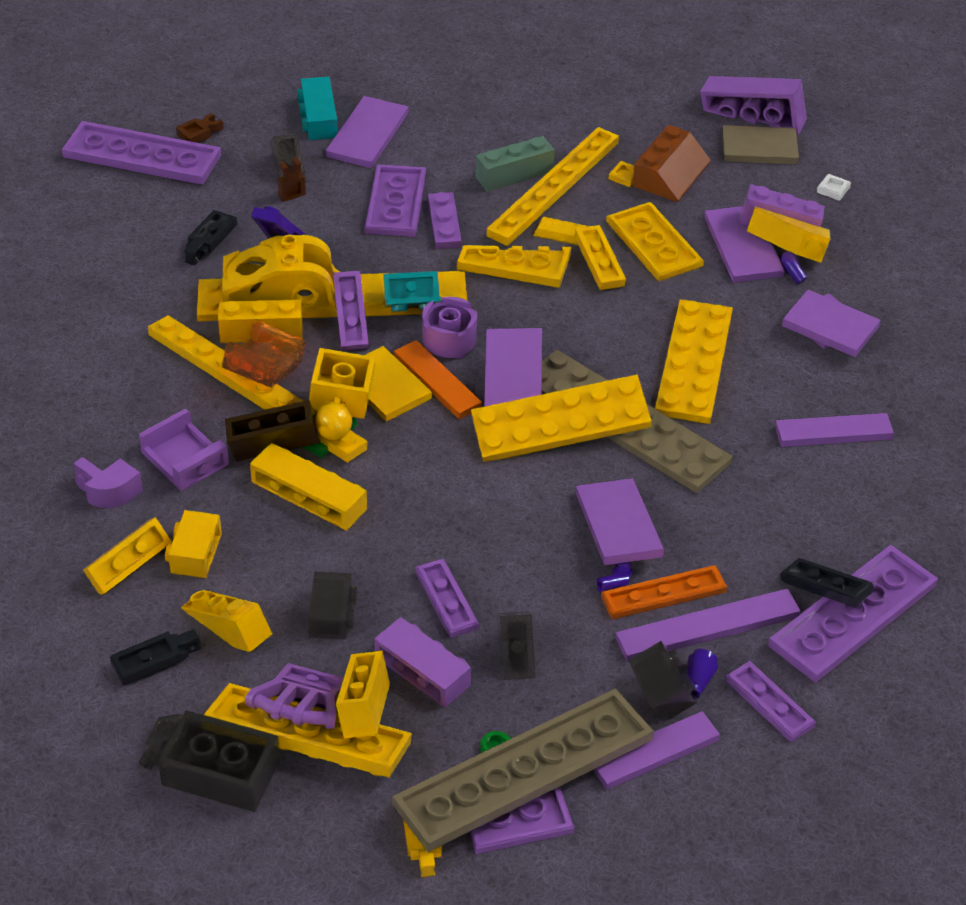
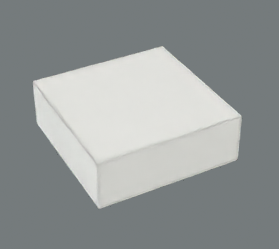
(833, 187)

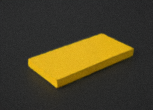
(654, 241)

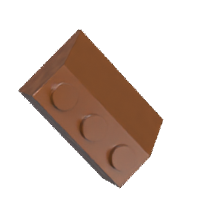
(670, 164)

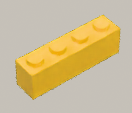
(309, 486)

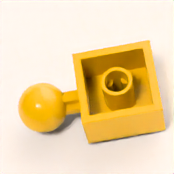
(340, 390)

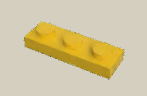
(600, 257)
(127, 556)

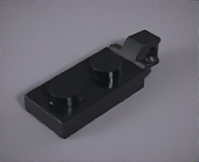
(208, 235)
(153, 655)

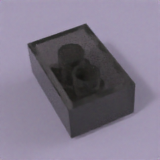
(219, 760)

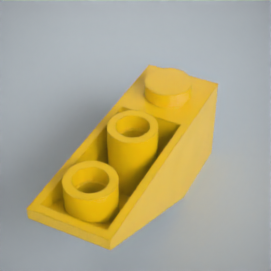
(231, 618)

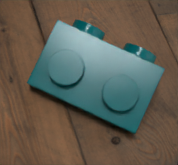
(410, 289)

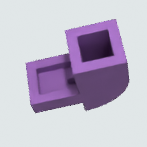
(108, 487)

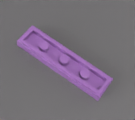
(834, 429)
(667, 745)

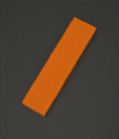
(438, 379)
(663, 592)

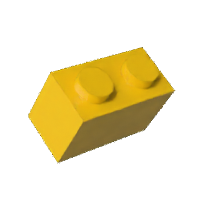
(194, 544)

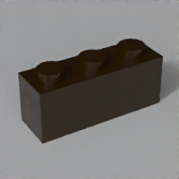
(284, 426)

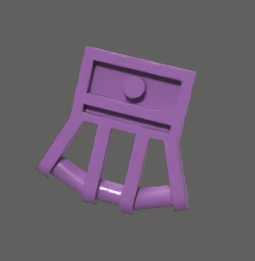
(302, 685)

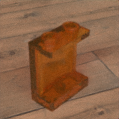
(265, 356)

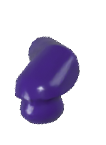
(791, 264)
(619, 578)

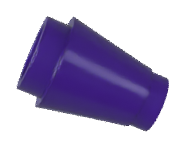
(701, 668)

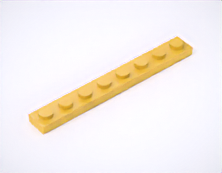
(552, 186)

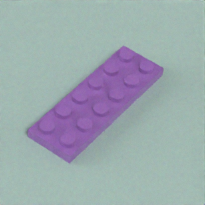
(142, 152)
(834, 631)

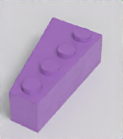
(754, 99)

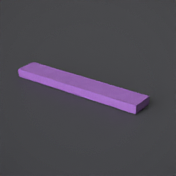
(710, 623)

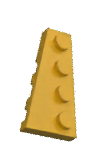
(531, 266)

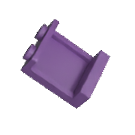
(182, 450)

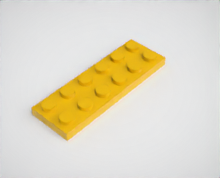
(694, 361)
(561, 418)
(374, 754)

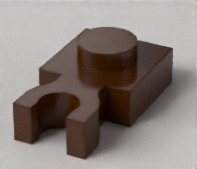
(199, 130)
(292, 182)

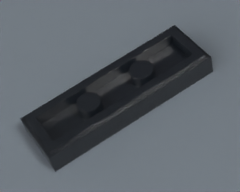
(827, 582)

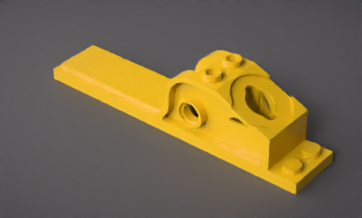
(296, 265)

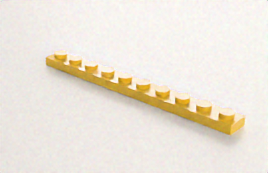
(210, 359)

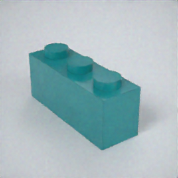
(317, 108)

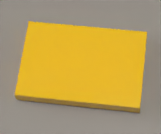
(394, 386)

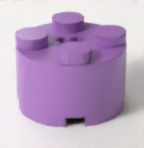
(449, 327)

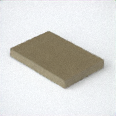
(760, 144)

